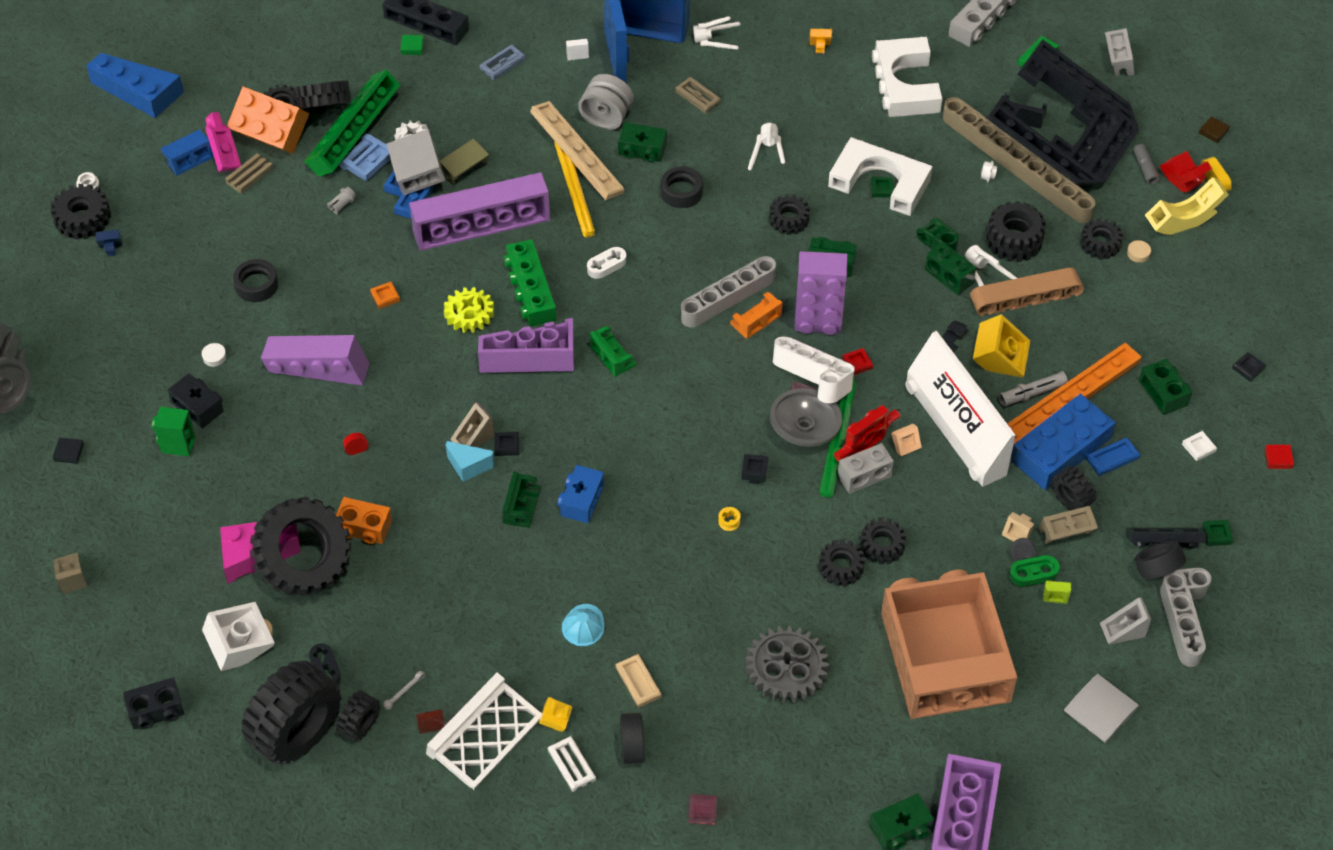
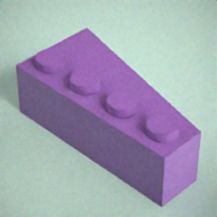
(528, 349)
(317, 357)

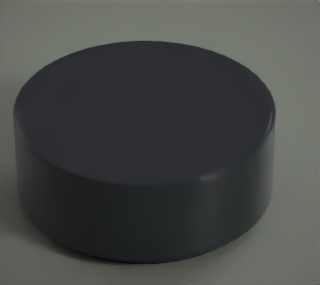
(1023, 549)

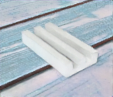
(581, 781)

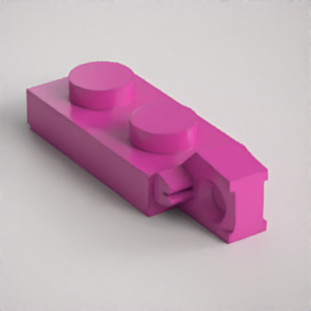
(222, 144)

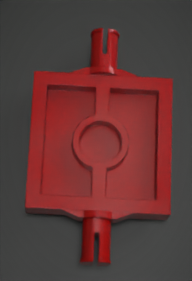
(867, 431)

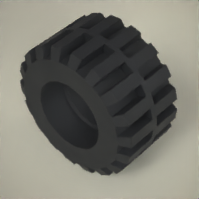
(1013, 244)

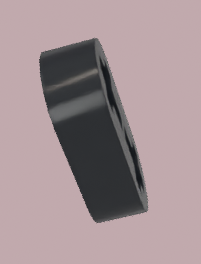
(330, 661)

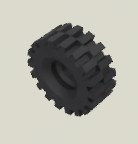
(322, 94)
(80, 223)

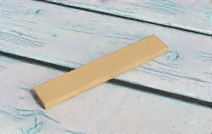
(577, 150)

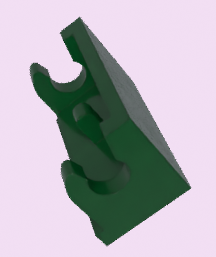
(521, 500)

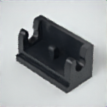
(1030, 115)

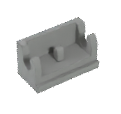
(1120, 51)

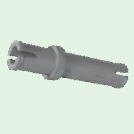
(1009, 397)

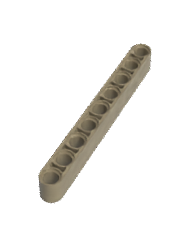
(1019, 160)

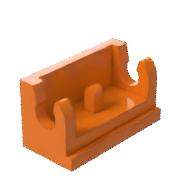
(758, 316)

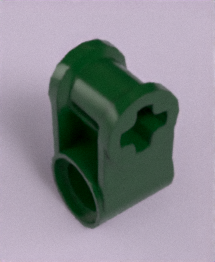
(935, 234)

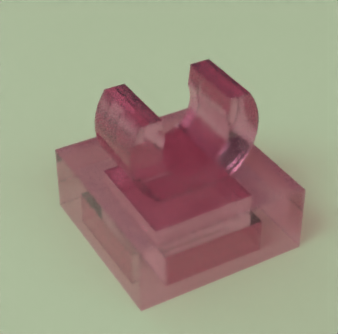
(702, 809)

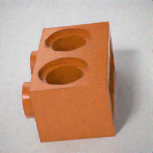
(364, 516)

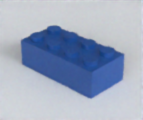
(1062, 440)

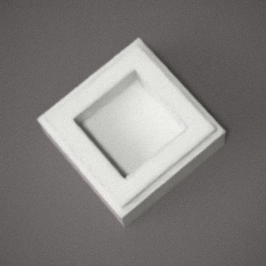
(577, 49)
(1199, 446)

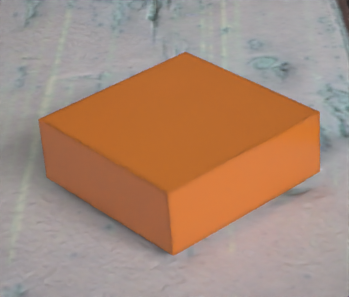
(385, 295)

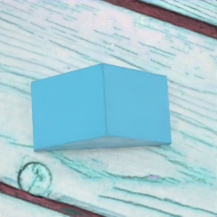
(469, 460)

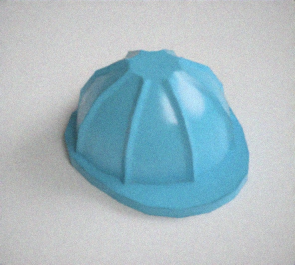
(583, 625)

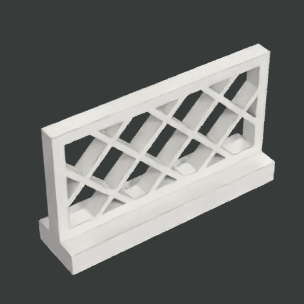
(464, 721)

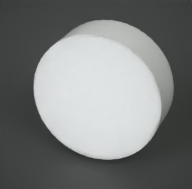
(214, 354)

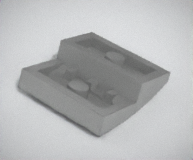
(1101, 708)

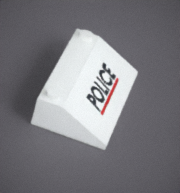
(961, 411)

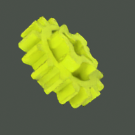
(469, 310)

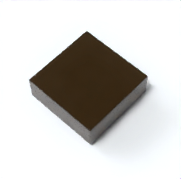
(1214, 129)

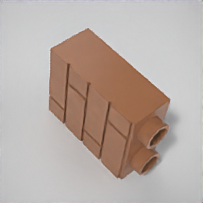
(948, 644)

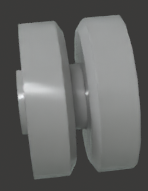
(606, 101)

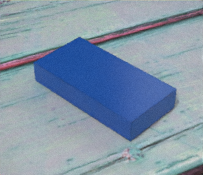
(1113, 456)

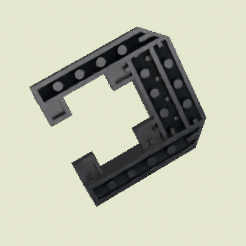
(1106, 114)

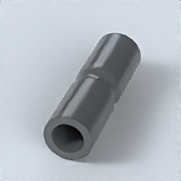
(1145, 161)

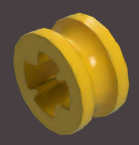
(726, 513)

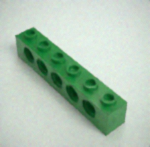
(352, 123)

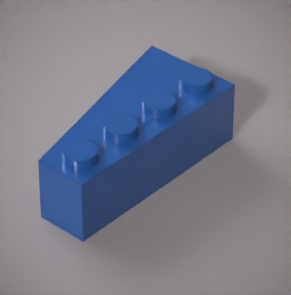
(135, 83)

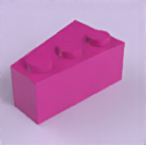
(237, 548)

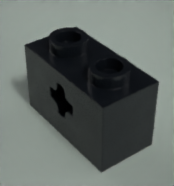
(195, 396)

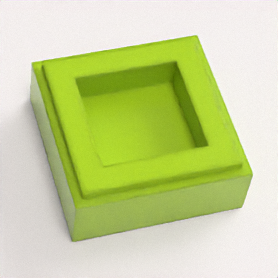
(1056, 592)

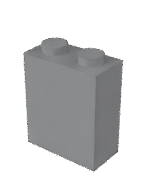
(415, 162)

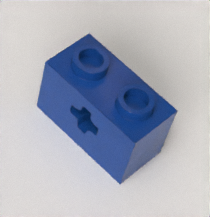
(581, 493)

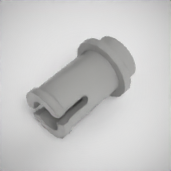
(341, 200)

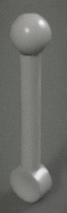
(388, 704)

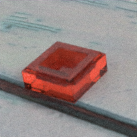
(430, 721)

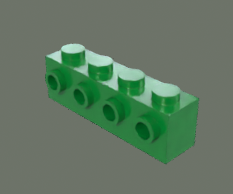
(530, 283)

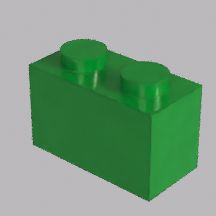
(174, 431)

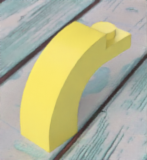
(1196, 210)

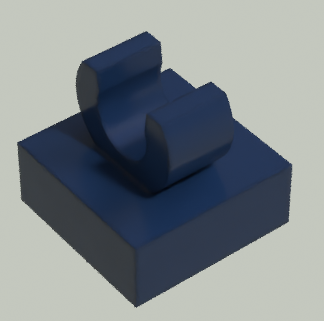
(109, 241)

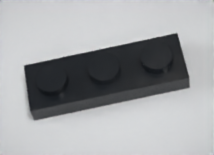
(1188, 536)

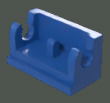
(188, 152)

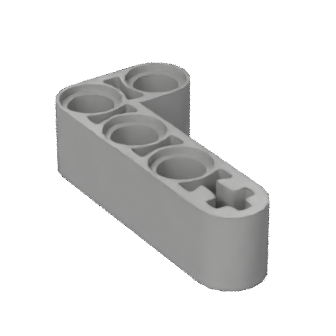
(1185, 618)

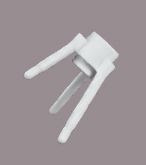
(703, 32)
(769, 137)
(980, 258)

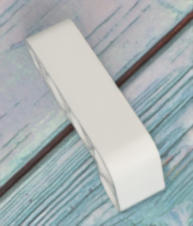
(827, 371)

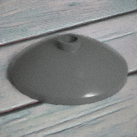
(805, 419)

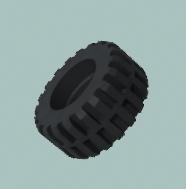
(332, 538)
(291, 712)

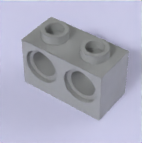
(865, 468)

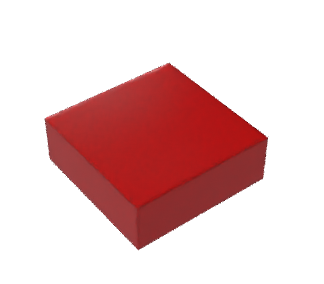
(859, 360)
(1279, 457)

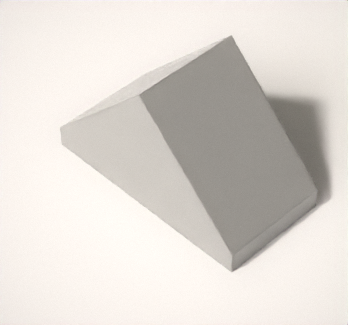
(1127, 623)

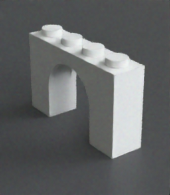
(903, 98)
(862, 157)

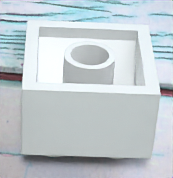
(237, 635)

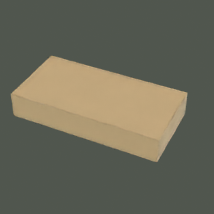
(638, 680)

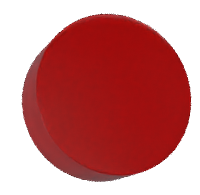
(355, 443)

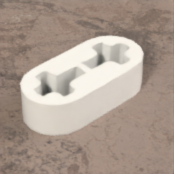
(606, 262)

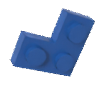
(402, 206)

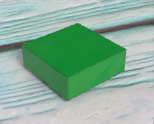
(412, 44)

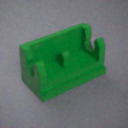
(611, 351)

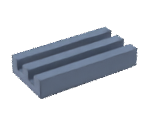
(505, 64)

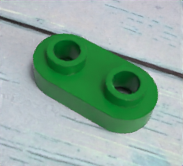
(1033, 570)

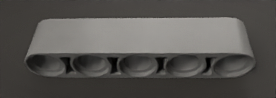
(728, 291)

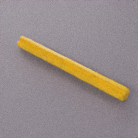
(576, 193)

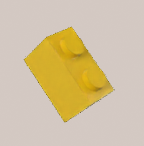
(1001, 347)

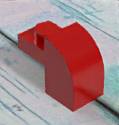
(1183, 173)

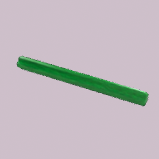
(831, 465)

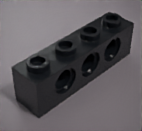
(428, 19)

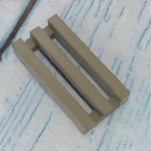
(696, 97)
(247, 170)

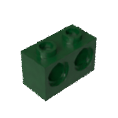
(950, 268)
(1165, 386)

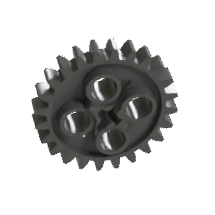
(785, 683)

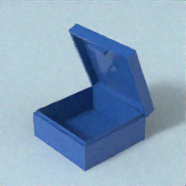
(644, 18)

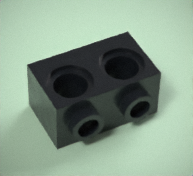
(152, 698)

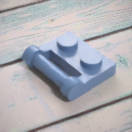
(369, 161)

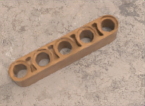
(1026, 290)

